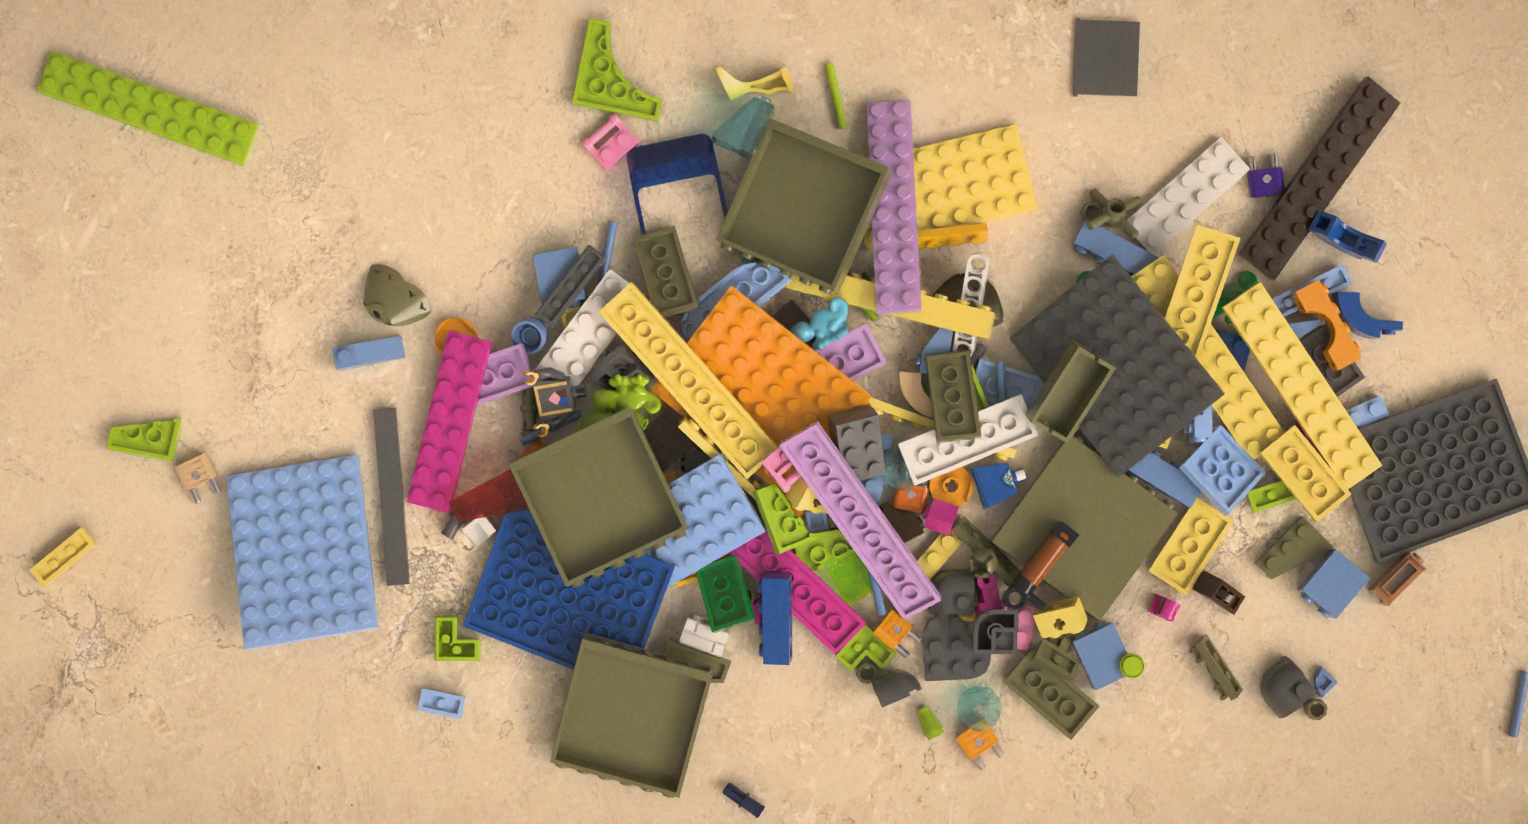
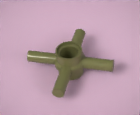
(1114, 213)

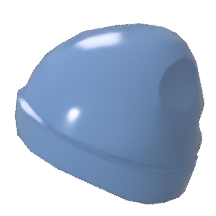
(531, 333)

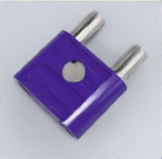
(1265, 181)

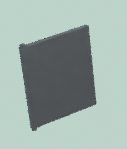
(1106, 58)

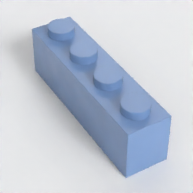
(1102, 243)
(1166, 479)

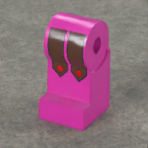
(987, 594)
(1164, 608)

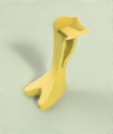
(776, 82)

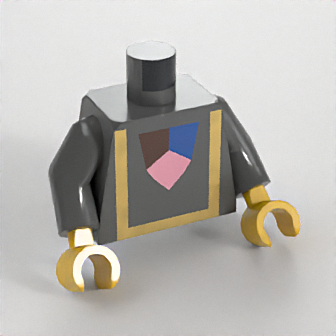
(554, 397)

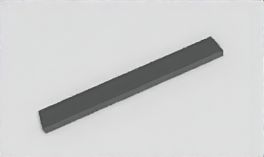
(391, 496)

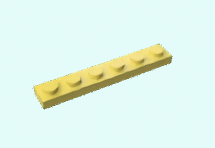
(701, 439)

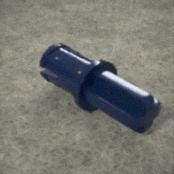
(743, 800)

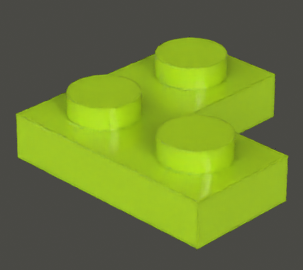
(865, 644)

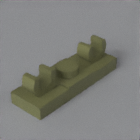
(1217, 668)

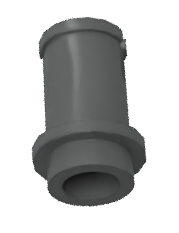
(452, 526)

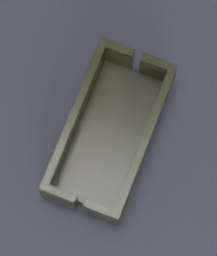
(1070, 391)

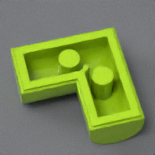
(449, 646)

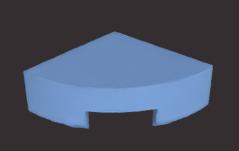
(1323, 682)

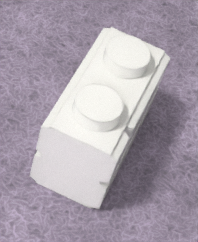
(699, 636)

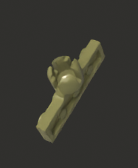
(985, 556)

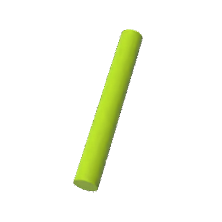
(836, 99)

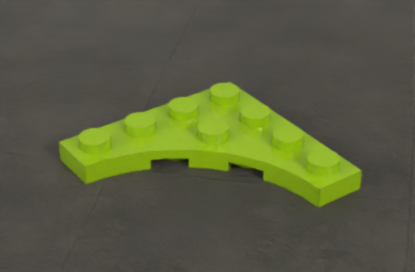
(603, 85)

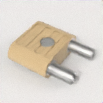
(196, 473)

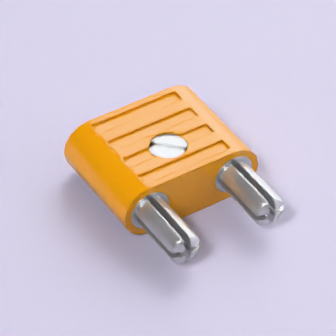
(893, 630)
(975, 743)

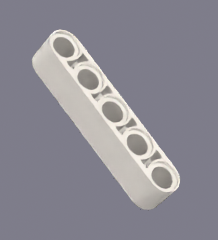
(975, 296)

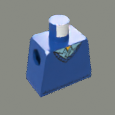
(996, 483)

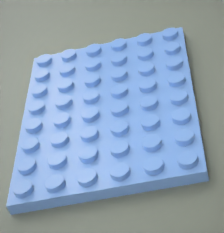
(302, 552)

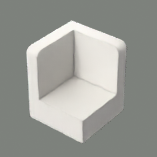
(480, 530)

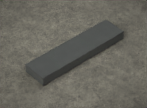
(570, 286)

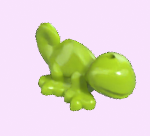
(629, 393)

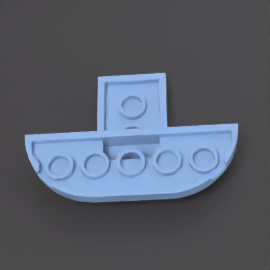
(751, 279)

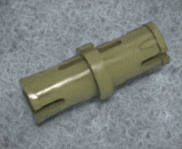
(528, 409)

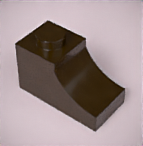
(905, 525)
(1218, 592)

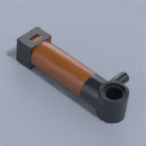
(1039, 566)

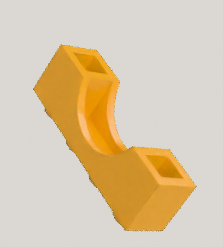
(1341, 349)

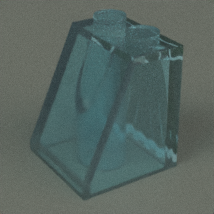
(745, 127)

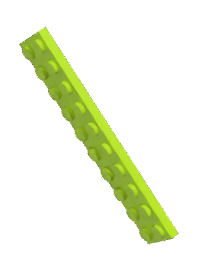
(147, 108)

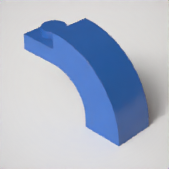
(1345, 238)
(1358, 320)

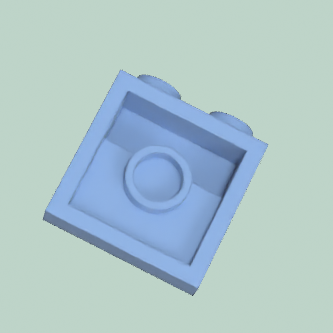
(1199, 427)

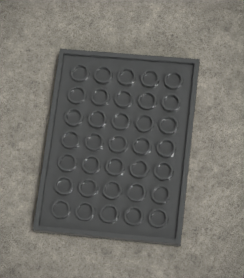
(1156, 375)
(1441, 471)

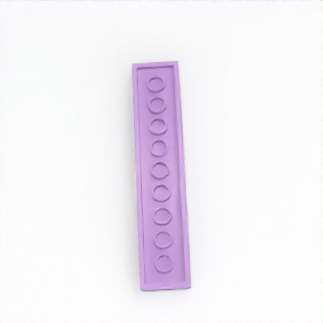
(896, 216)
(860, 520)

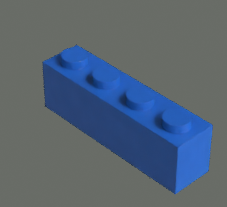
(776, 618)

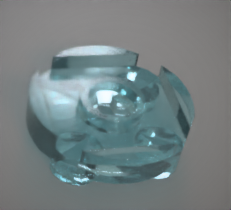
(891, 477)
(985, 697)

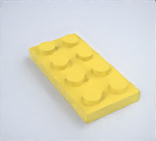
(1305, 473)
(1190, 546)

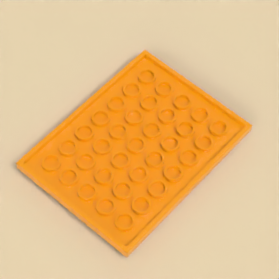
(768, 372)

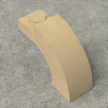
(913, 393)

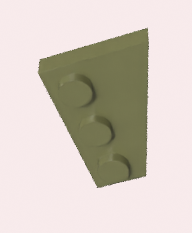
(1292, 549)
(689, 653)

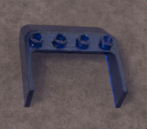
(672, 162)

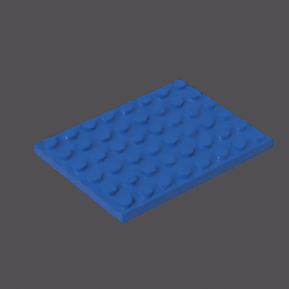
(532, 609)

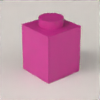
(940, 516)

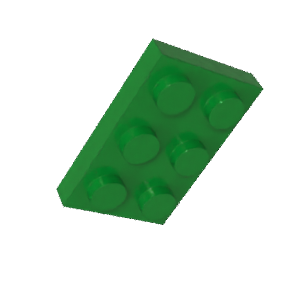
(725, 594)

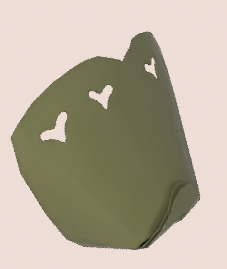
(953, 290)
(393, 298)

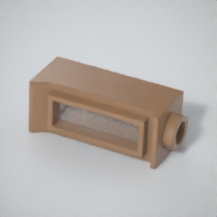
(1397, 578)

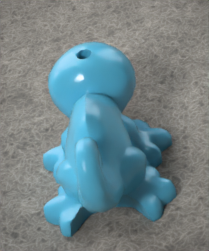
(824, 325)

